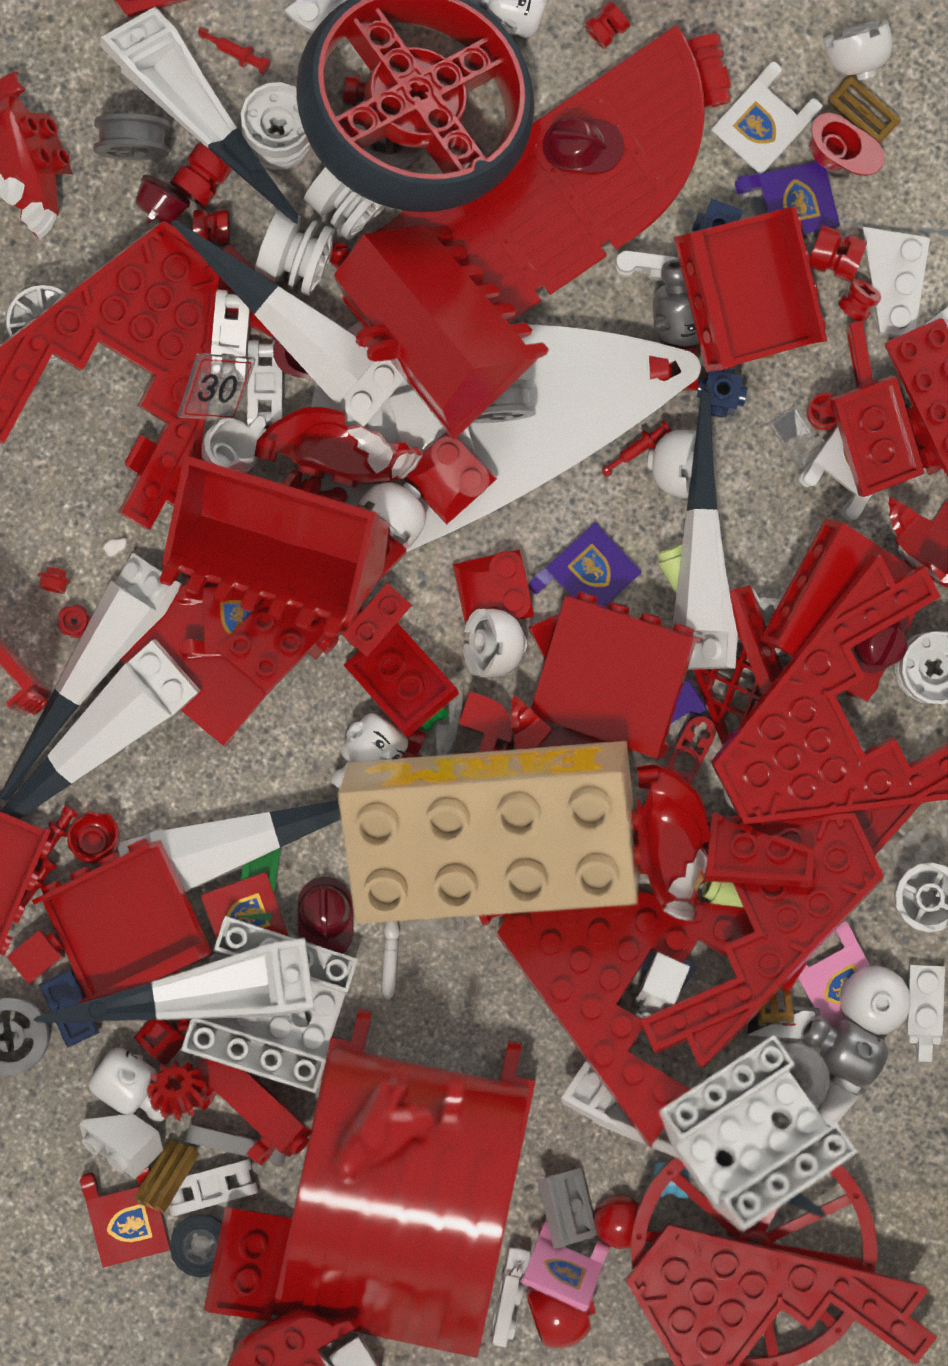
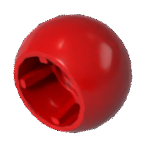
(556, 1321)

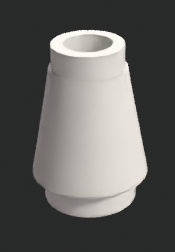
(838, 1101)

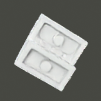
(416, 422)

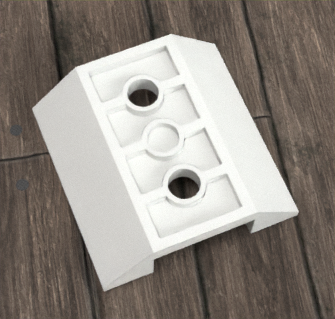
(274, 1044)
(735, 1116)

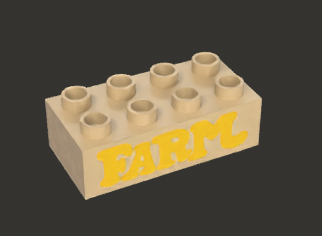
(490, 832)

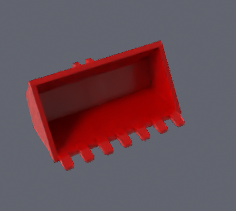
(434, 321)
(273, 544)

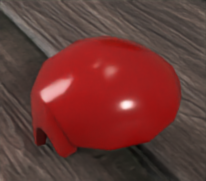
(93, 837)
(615, 1220)

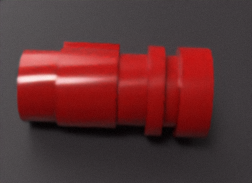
(713, 73)

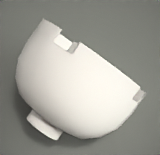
(860, 49)
(673, 462)
(398, 507)
(494, 643)
(923, 897)
(875, 999)

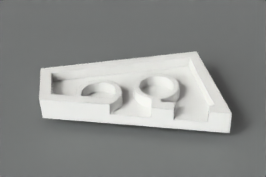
(897, 273)

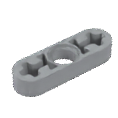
(226, 1141)

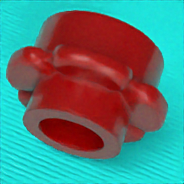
(353, 89)
(53, 580)
(65, 617)

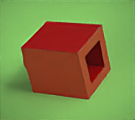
(37, 955)

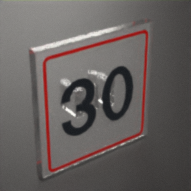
(216, 386)

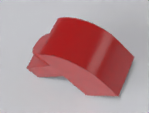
(487, 718)

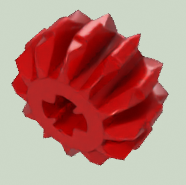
(177, 1090)

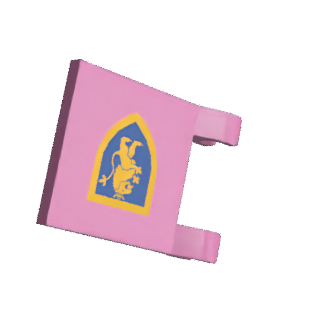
(826, 977)
(563, 1271)

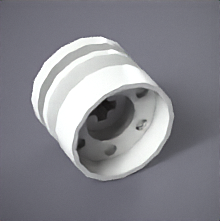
(269, 108)
(352, 209)
(295, 252)
(911, 671)

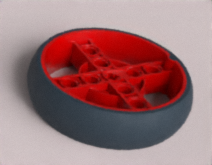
(415, 101)

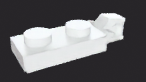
(926, 1009)
(509, 1293)

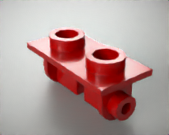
(376, 620)

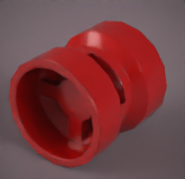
(606, 25)
(212, 225)
(821, 405)

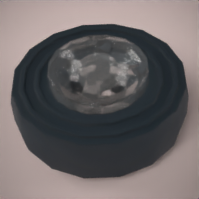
(188, 1249)

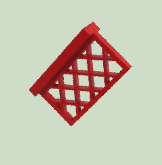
(761, 657)

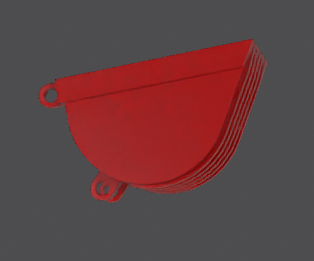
(425, 1229)

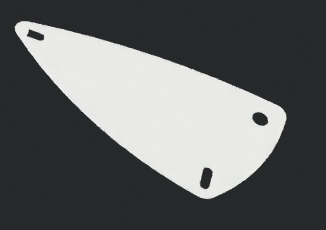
(583, 398)

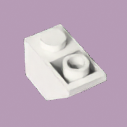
(660, 985)
(123, 1141)

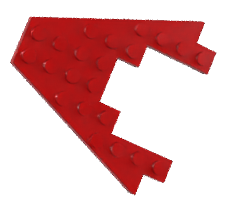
(150, 309)
(796, 745)
(787, 930)
(585, 964)
(720, 1295)

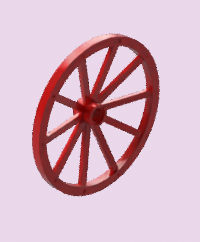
(835, 1326)

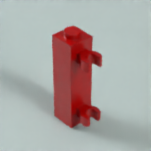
(259, 1107)

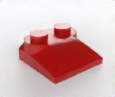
(450, 477)
(494, 584)

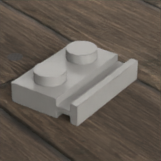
(567, 1207)

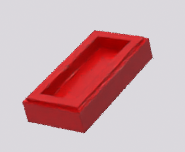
(859, 354)

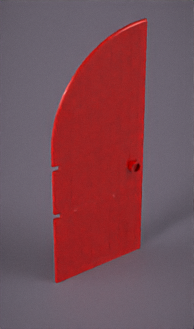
(551, 221)

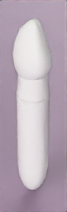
(391, 934)

